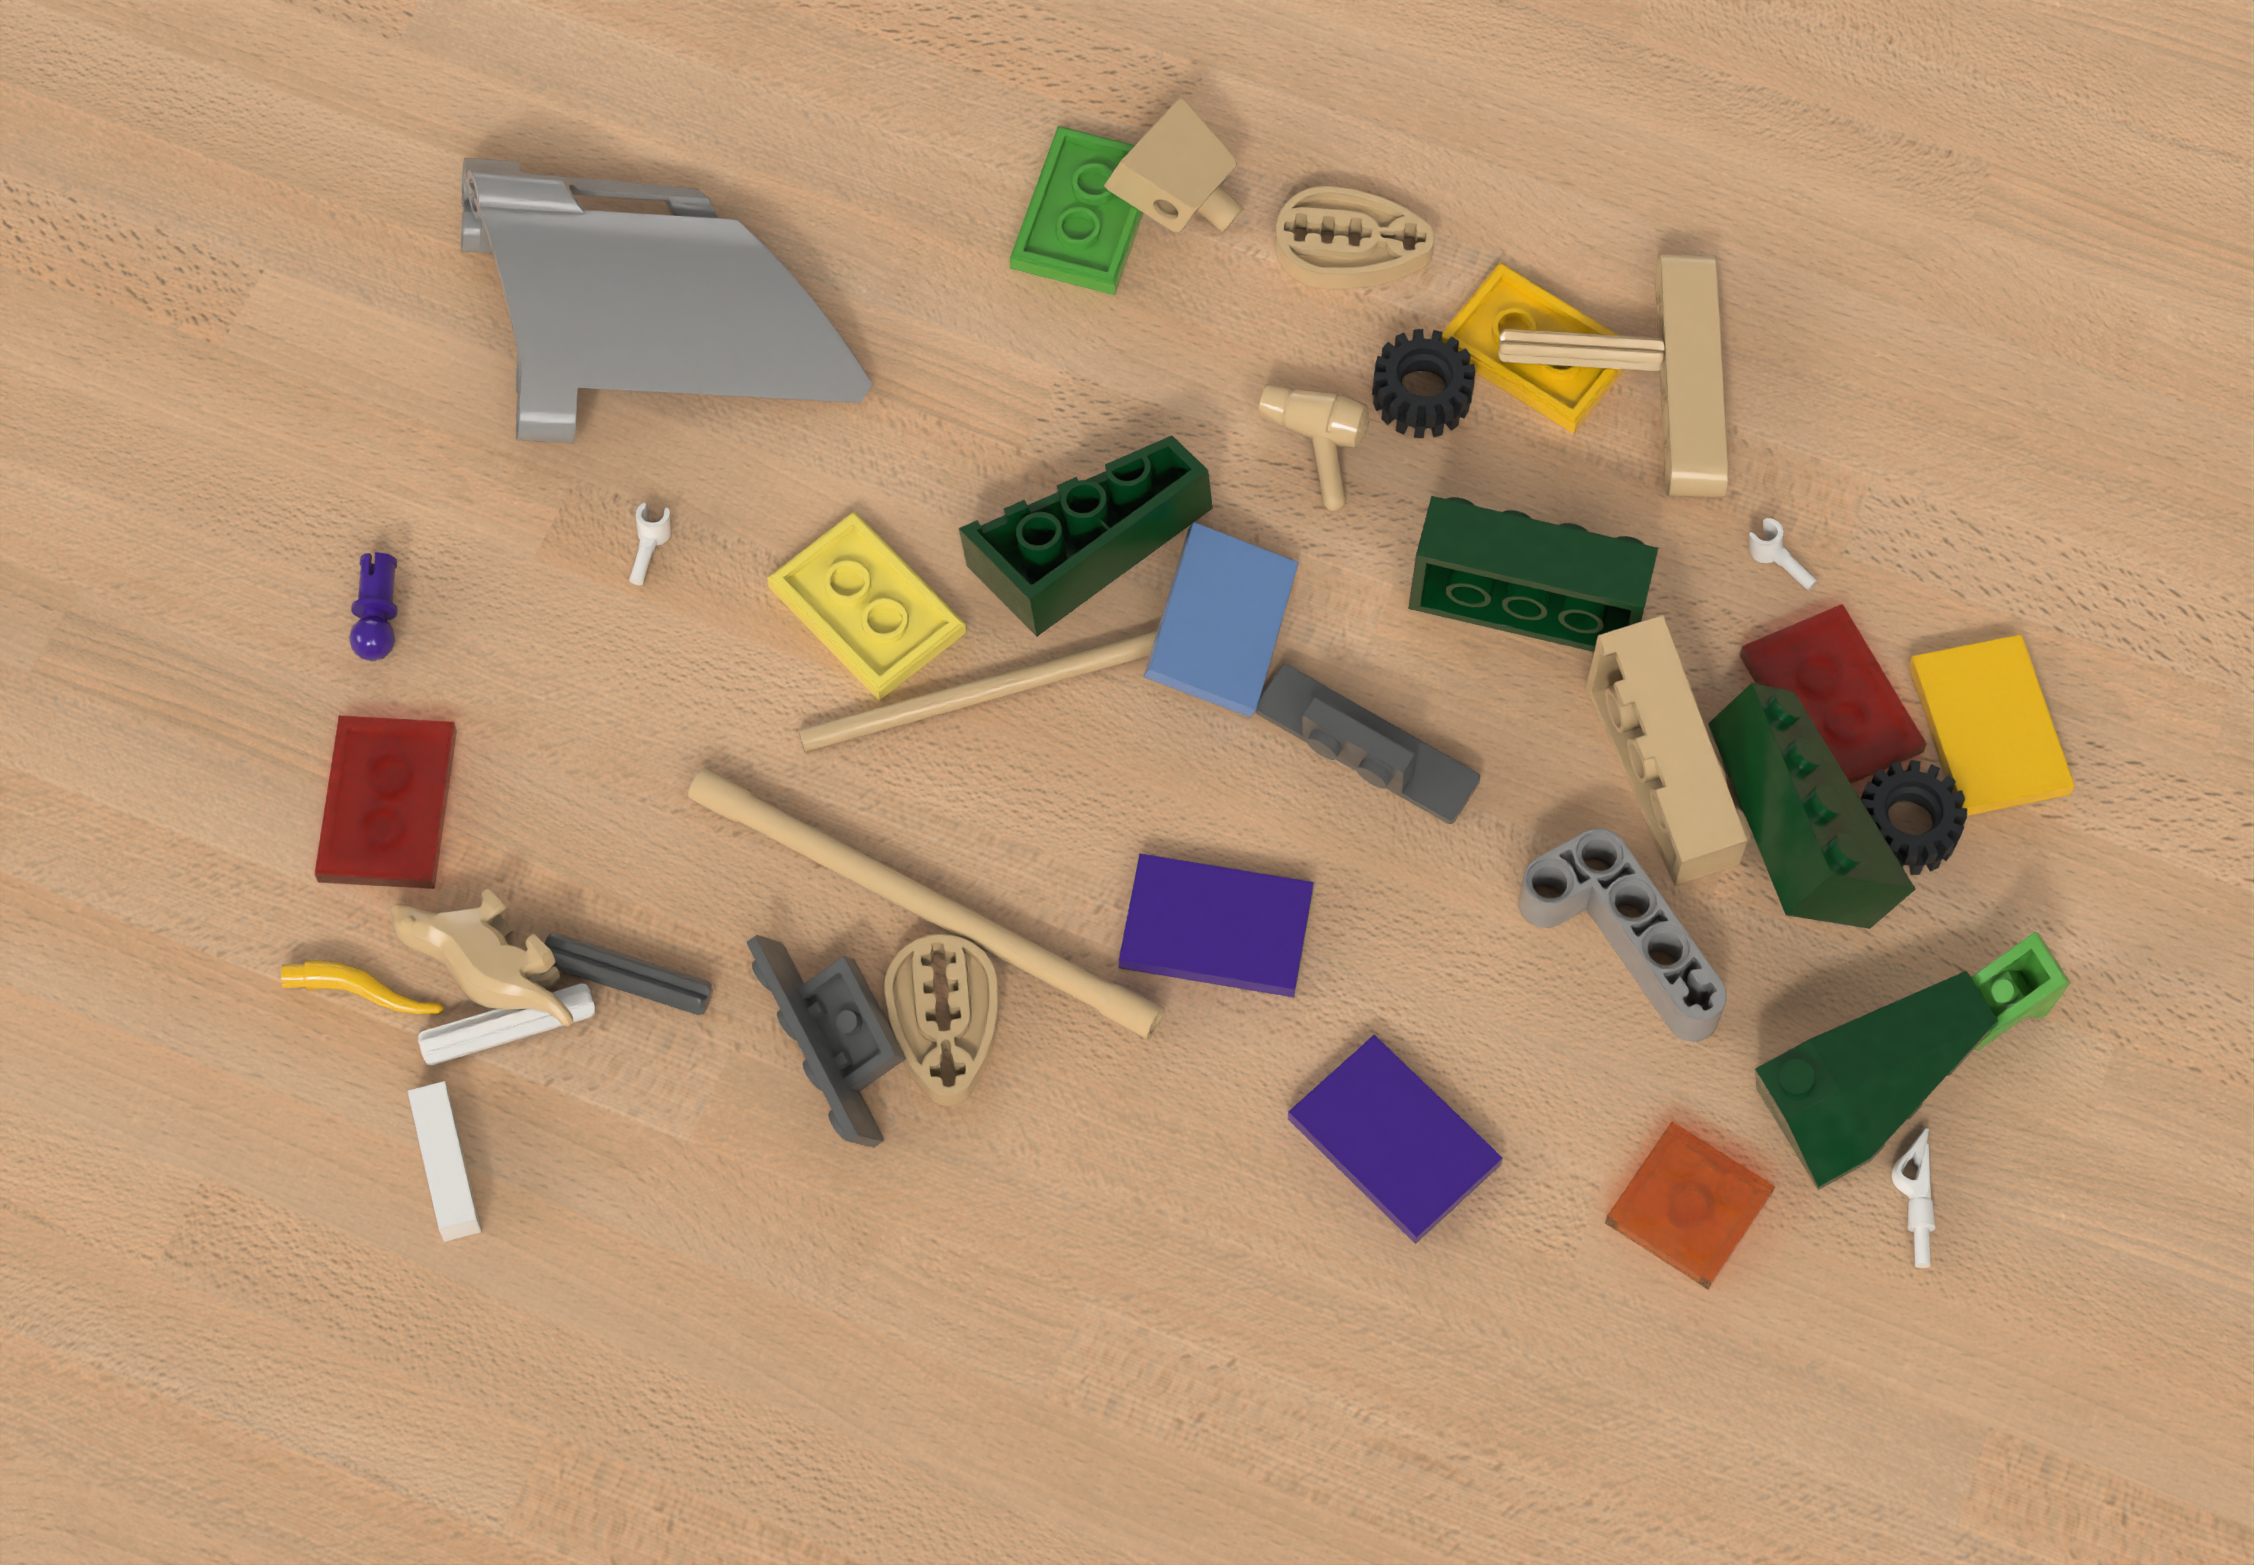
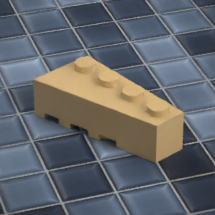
(1666, 750)

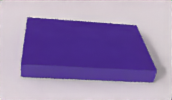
(1216, 925)
(1394, 1138)

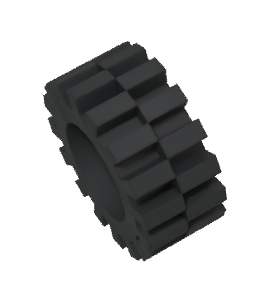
(1428, 356)
(1930, 793)

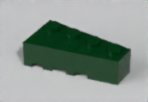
(1088, 533)
(1805, 813)

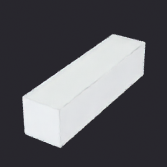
(444, 1161)

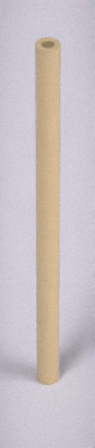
(977, 692)

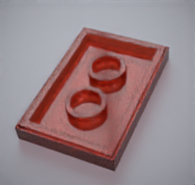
(1839, 689)
(386, 802)

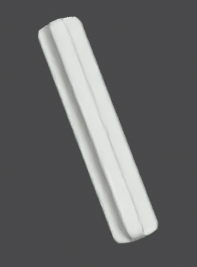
(499, 1027)

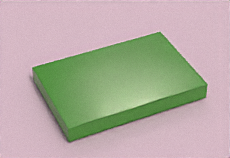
(1073, 223)

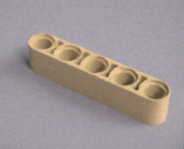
(1691, 376)

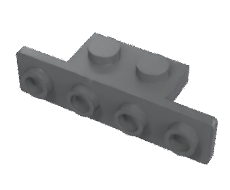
(1367, 744)
(837, 1030)

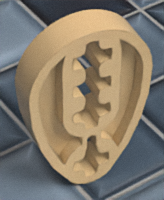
(1345, 211)
(970, 1003)

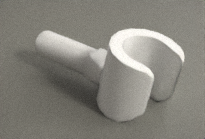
(650, 536)
(1774, 551)

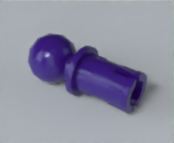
(372, 635)

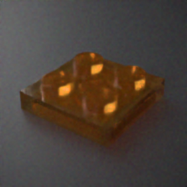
(1690, 1205)

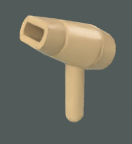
(1327, 420)

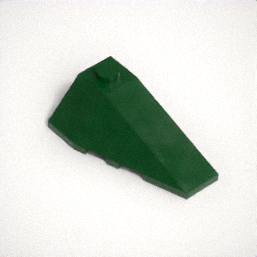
(1865, 1078)

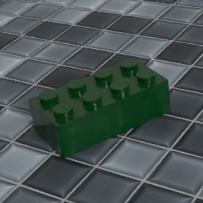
(1528, 574)

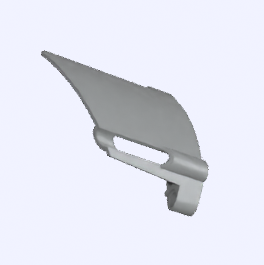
(642, 299)

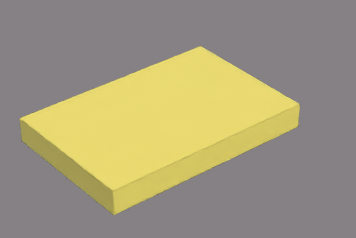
(866, 605)

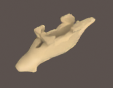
(480, 959)

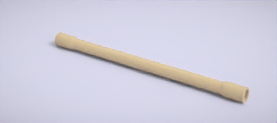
(1110, 999)

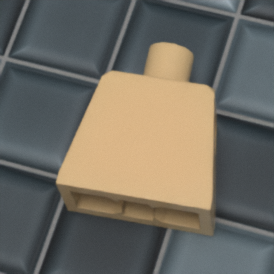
(1178, 172)

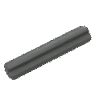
(630, 974)

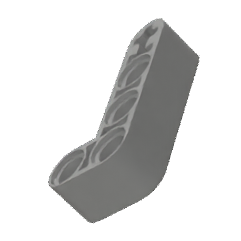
(1630, 937)

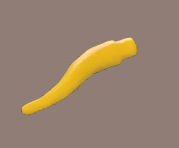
(340, 976)

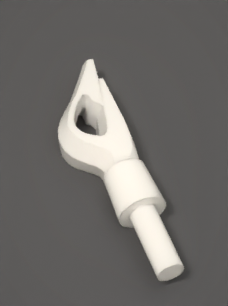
(1920, 1206)

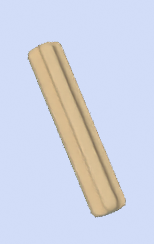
(1581, 349)

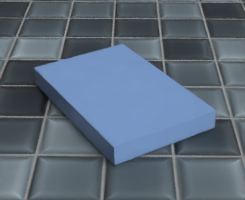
(1221, 619)

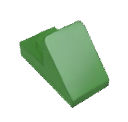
(2021, 984)

